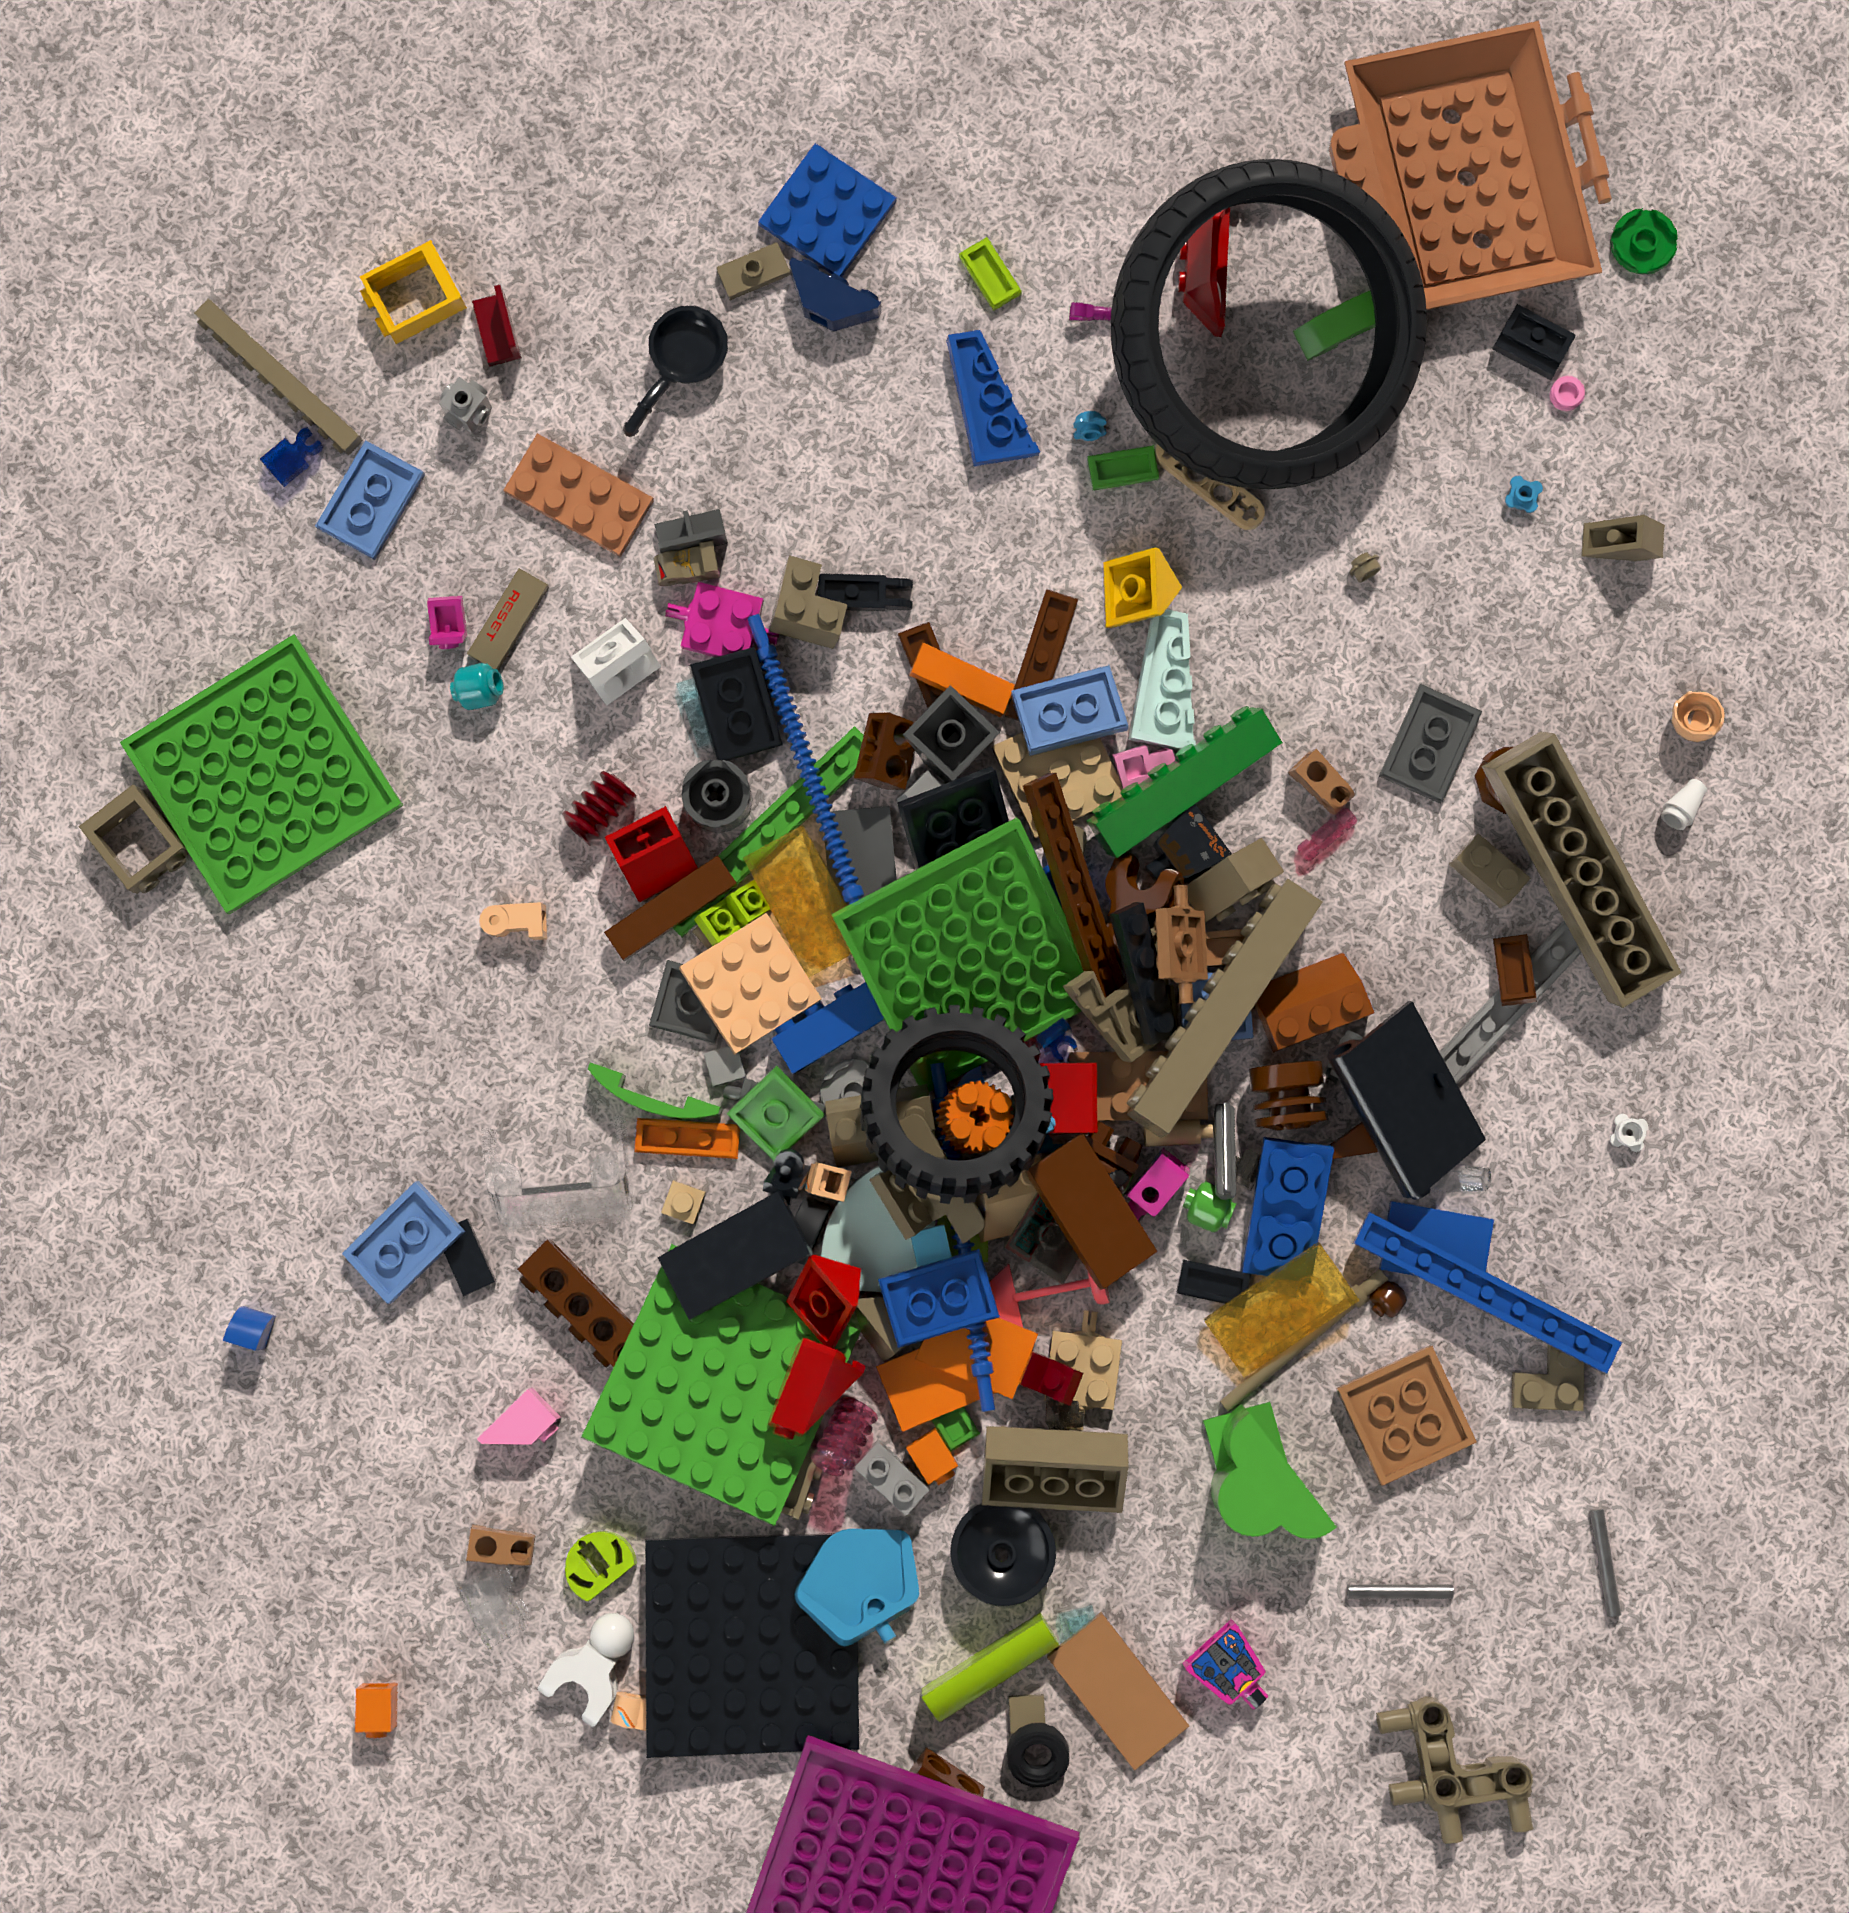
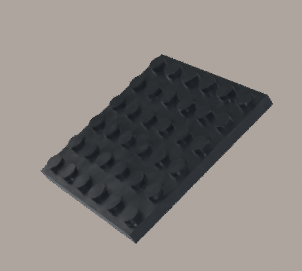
(736, 1654)

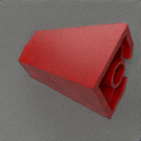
(810, 1387)

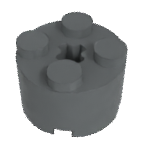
(716, 776)

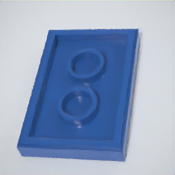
(1453, 1232)
(938, 1298)

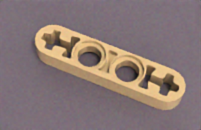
(1205, 490)

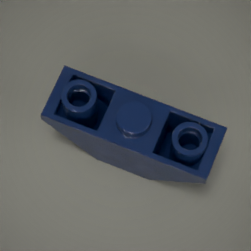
(830, 298)

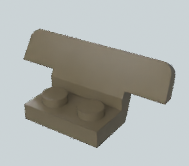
(916, 1213)

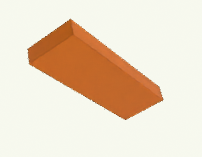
(971, 682)
(687, 1138)

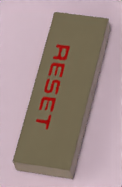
(508, 619)

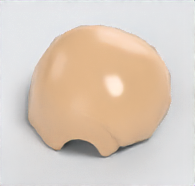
(1706, 719)

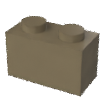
(1489, 871)

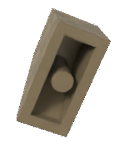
(1624, 539)

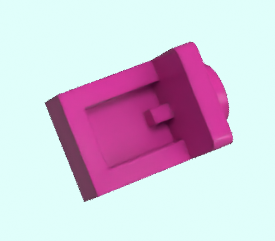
(447, 621)

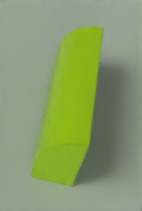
(989, 1667)

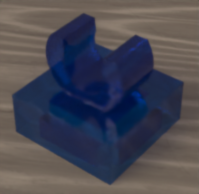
(1054, 1037)

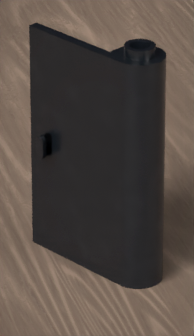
(1407, 1101)

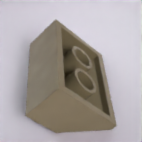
(845, 1129)

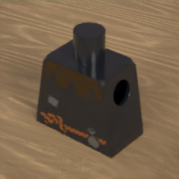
(1188, 847)

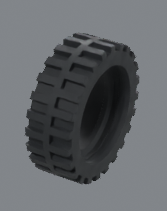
(967, 1034)

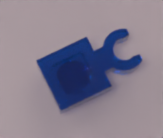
(287, 460)

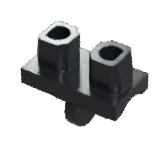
(787, 1175)

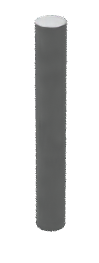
(1605, 1562)
(1400, 1591)

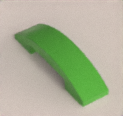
(1336, 326)
(614, 1080)

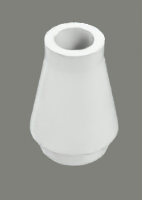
(1683, 806)

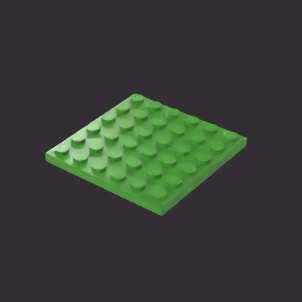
(261, 774)
(969, 935)
(701, 1393)

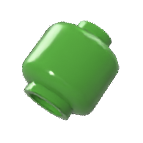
(1207, 1209)

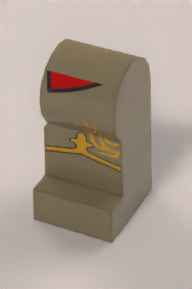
(687, 565)

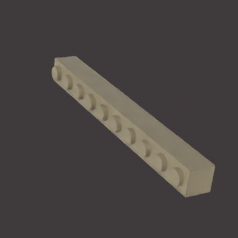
(274, 373)

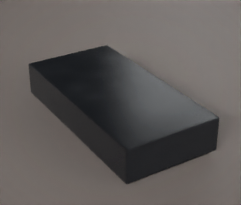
(469, 1261)
(1211, 1282)

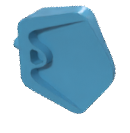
(860, 1584)

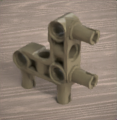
(1469, 1782)

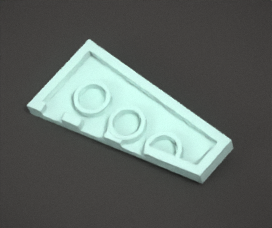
(1163, 696)

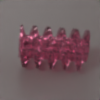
(844, 1436)

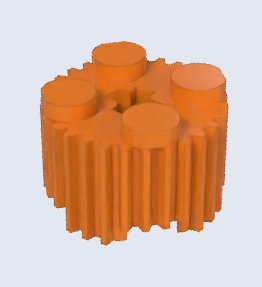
(993, 1112)

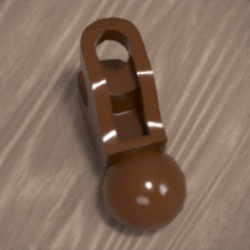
(1123, 890)

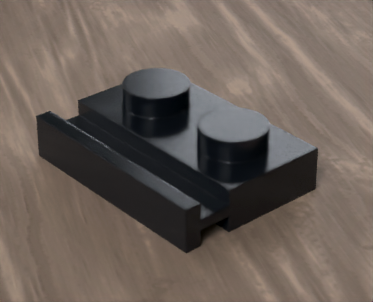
(1533, 342)

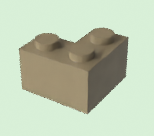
(802, 613)
(1234, 880)

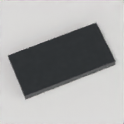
(735, 1255)

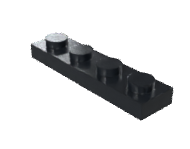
(1140, 967)

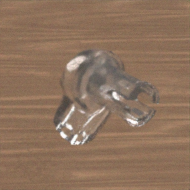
(1464, 1179)

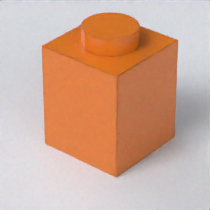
(932, 1457)
(376, 1709)

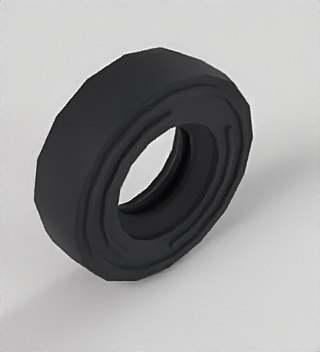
(1037, 1775)

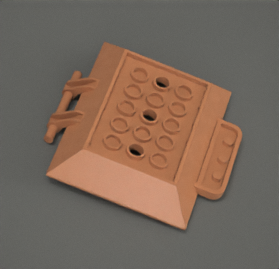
(1506, 136)

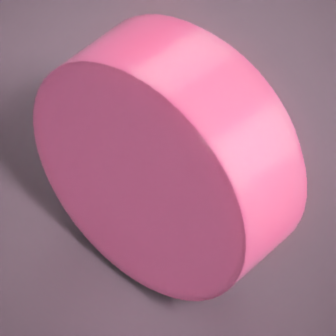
(1567, 393)

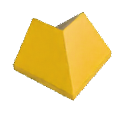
(1138, 587)

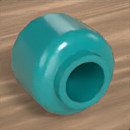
(477, 686)

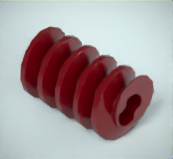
(597, 806)

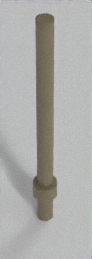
(1275, 1364)

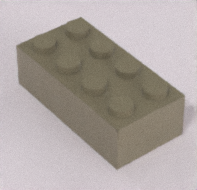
(1055, 1469)

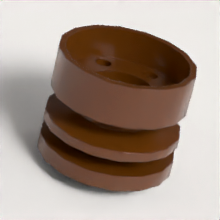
(1288, 1094)

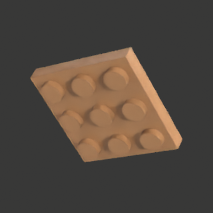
(1406, 1415)

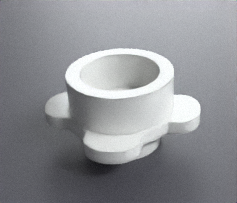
(1638, 1129)

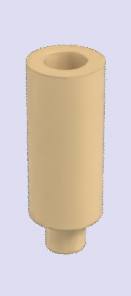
(1183, 1133)

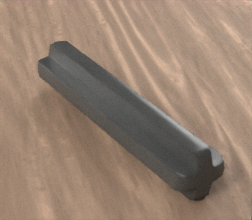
(1225, 1151)

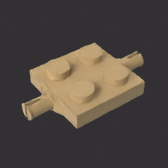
(1093, 1356)

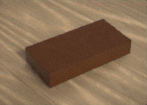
(1514, 970)

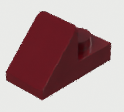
(1051, 1378)

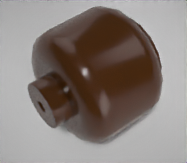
(1388, 1299)

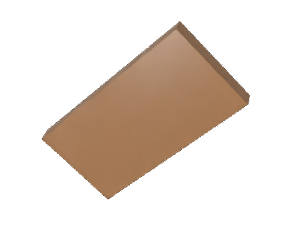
(1118, 1691)

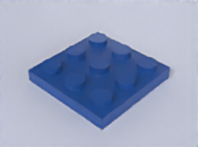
(827, 211)

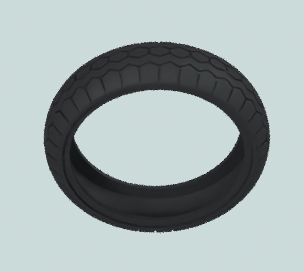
(1395, 295)

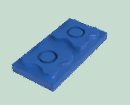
(1286, 1203)

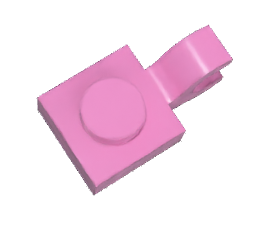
(1136, 763)

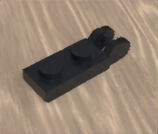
(864, 591)

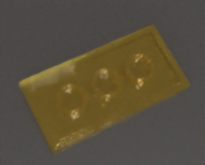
(801, 898)
(1281, 1309)

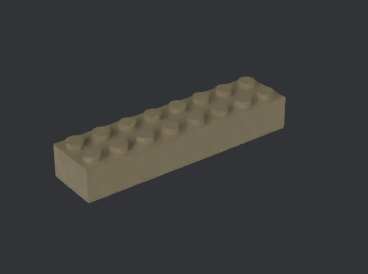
(1581, 869)
(1223, 1010)

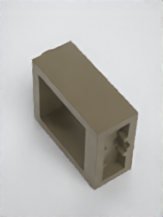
(117, 812)

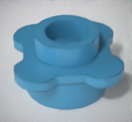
(1089, 426)
(1526, 503)

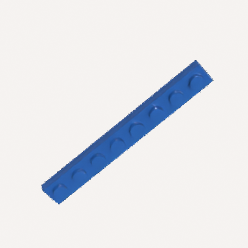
(1487, 1293)

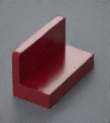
(496, 328)

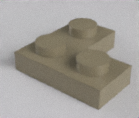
(1557, 1390)

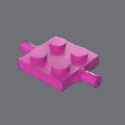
(718, 621)

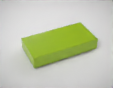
(990, 273)

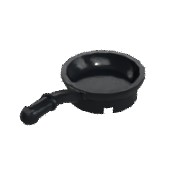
(685, 348)

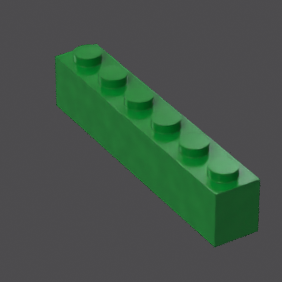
(1184, 782)

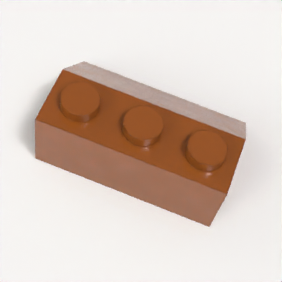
(1312, 1002)

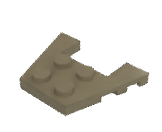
(1115, 1014)

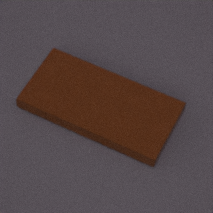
(1091, 1211)

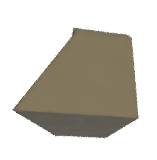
(877, 1326)

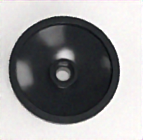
(1024, 1538)

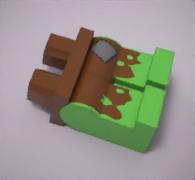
(1119, 1165)

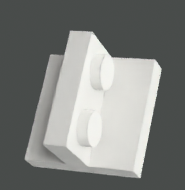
(616, 661)

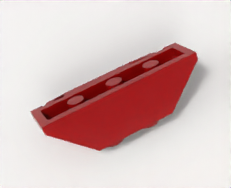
(1206, 272)

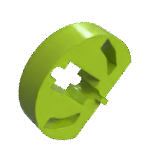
(579, 1566)

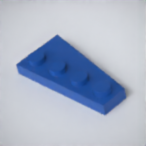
(989, 414)

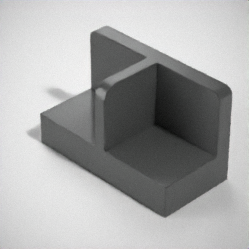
(690, 531)

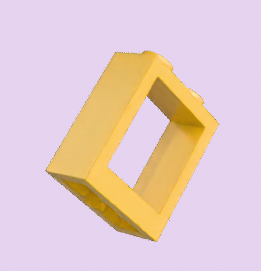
(399, 268)

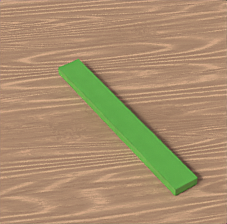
(786, 813)

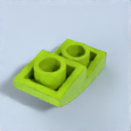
(732, 913)

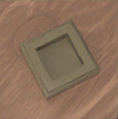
(1026, 1710)

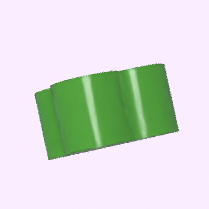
(1259, 1487)

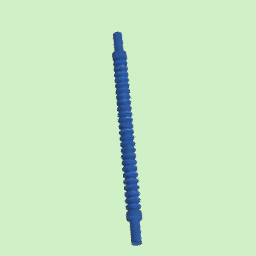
(766, 655)
(982, 1367)

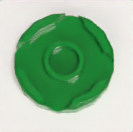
(1636, 250)

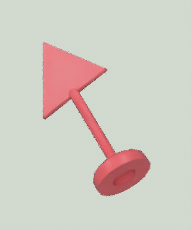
(1007, 1298)

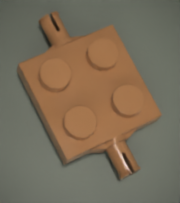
(1181, 944)

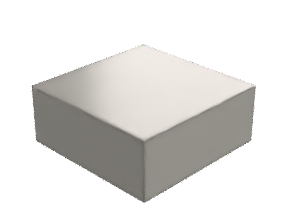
(724, 1066)

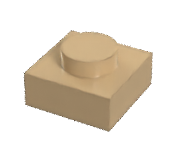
(683, 1202)

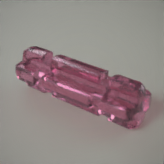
(1327, 834)

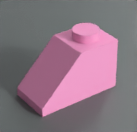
(523, 1422)

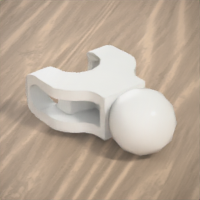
(593, 1665)

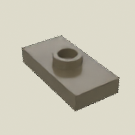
(753, 271)

